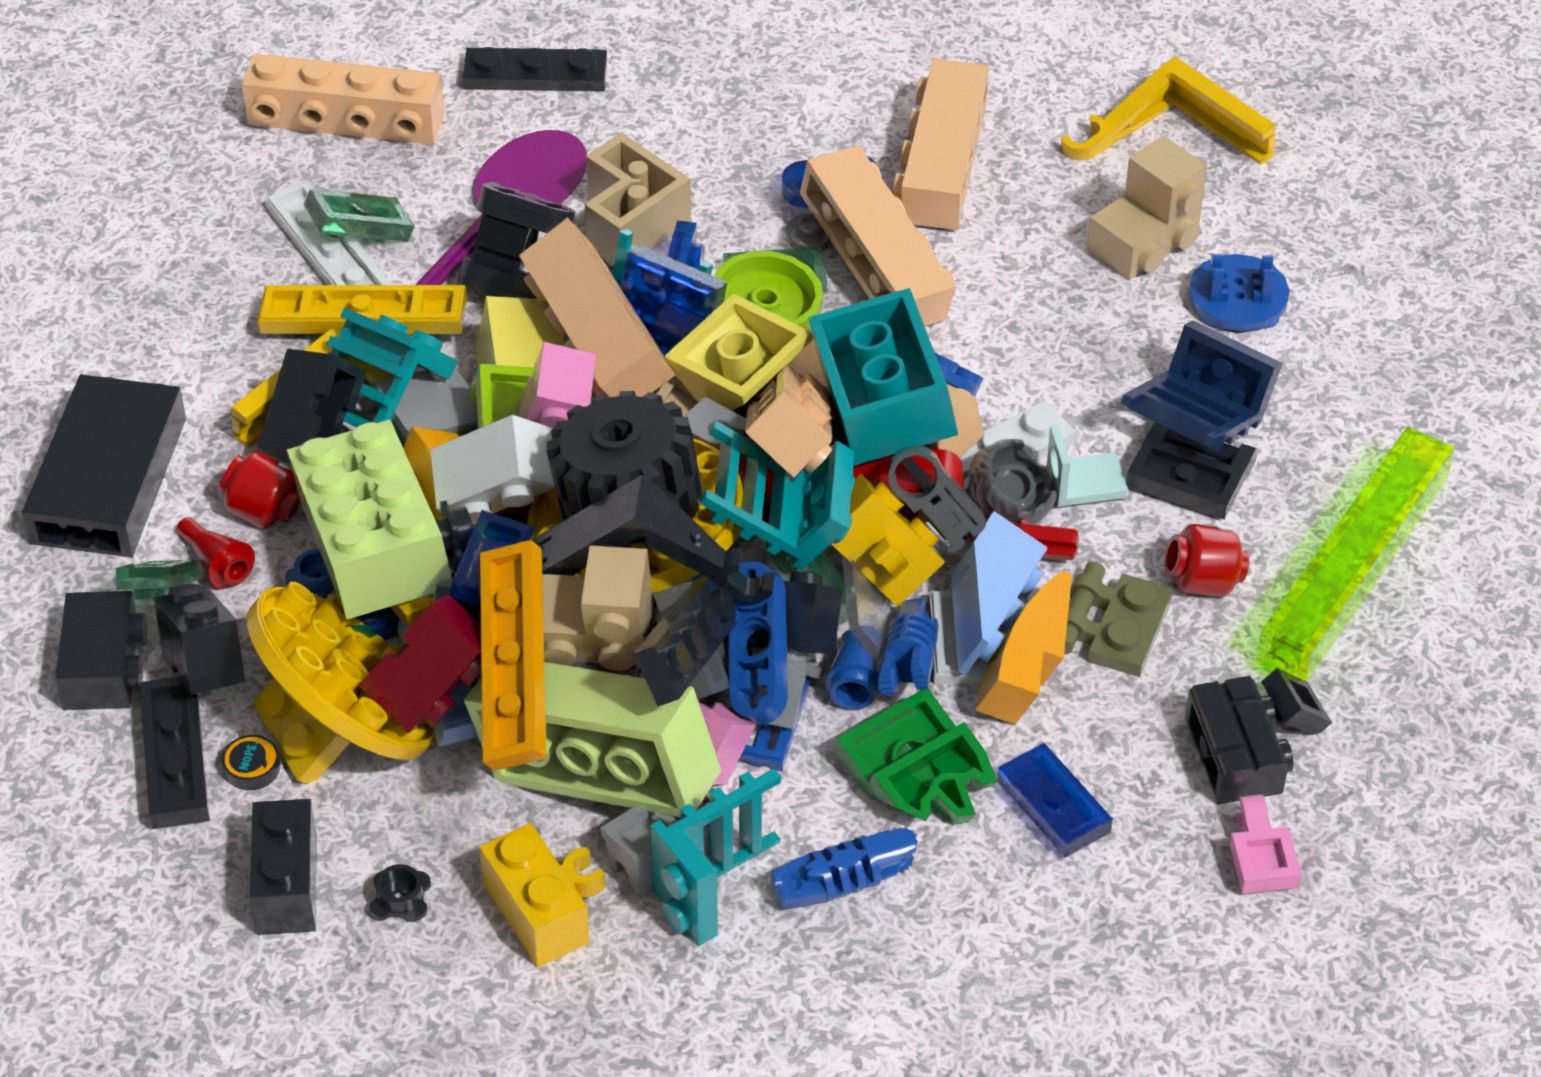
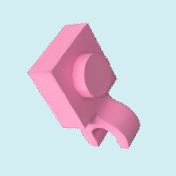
(1262, 854)

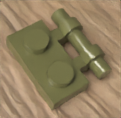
(1129, 623)

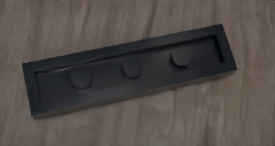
(685, 639)

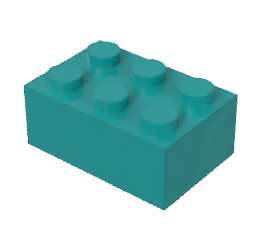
(883, 376)

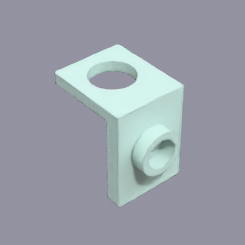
(1085, 477)

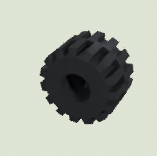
(618, 442)

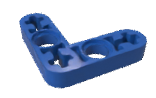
(771, 663)

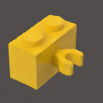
(886, 544)
(538, 894)

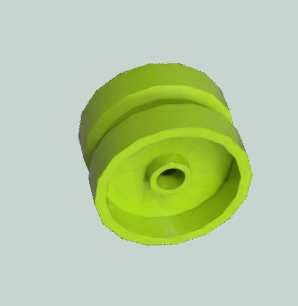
(775, 284)

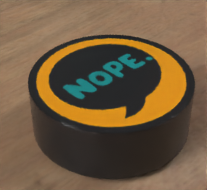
(251, 762)

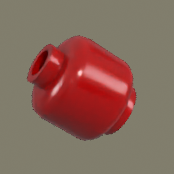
(259, 490)
(1206, 560)

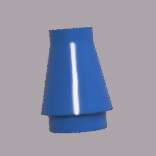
(853, 675)

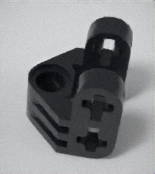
(505, 231)

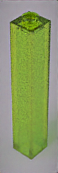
(1355, 555)

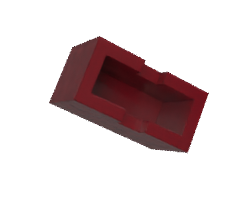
(426, 670)

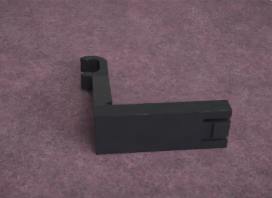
(647, 512)

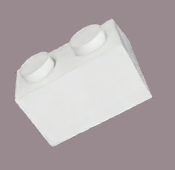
(493, 467)

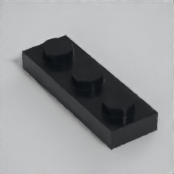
(535, 69)
(173, 753)

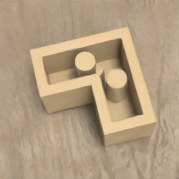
(634, 193)
(1155, 213)
(602, 613)

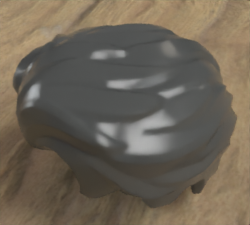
(1011, 482)

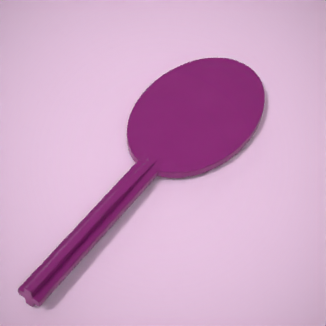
(536, 163)

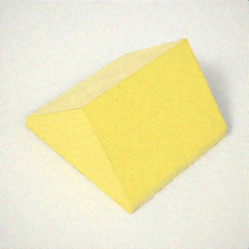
(514, 331)
(735, 352)

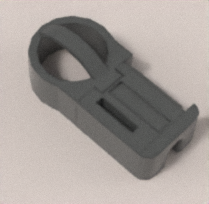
(941, 502)

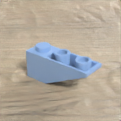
(986, 587)

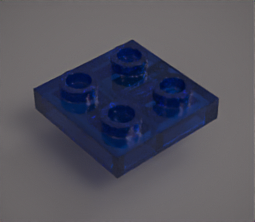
(669, 295)

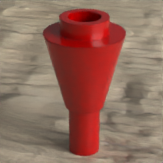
(222, 557)

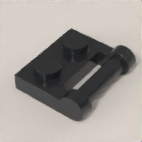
(1190, 472)

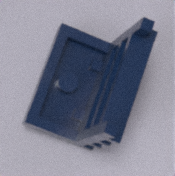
(1210, 388)

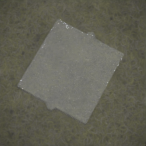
(867, 610)
(455, 788)

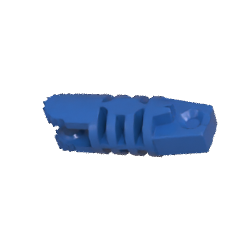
(909, 648)
(844, 868)

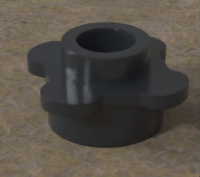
(455, 529)
(395, 880)

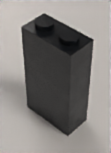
(104, 466)

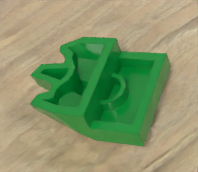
(917, 759)

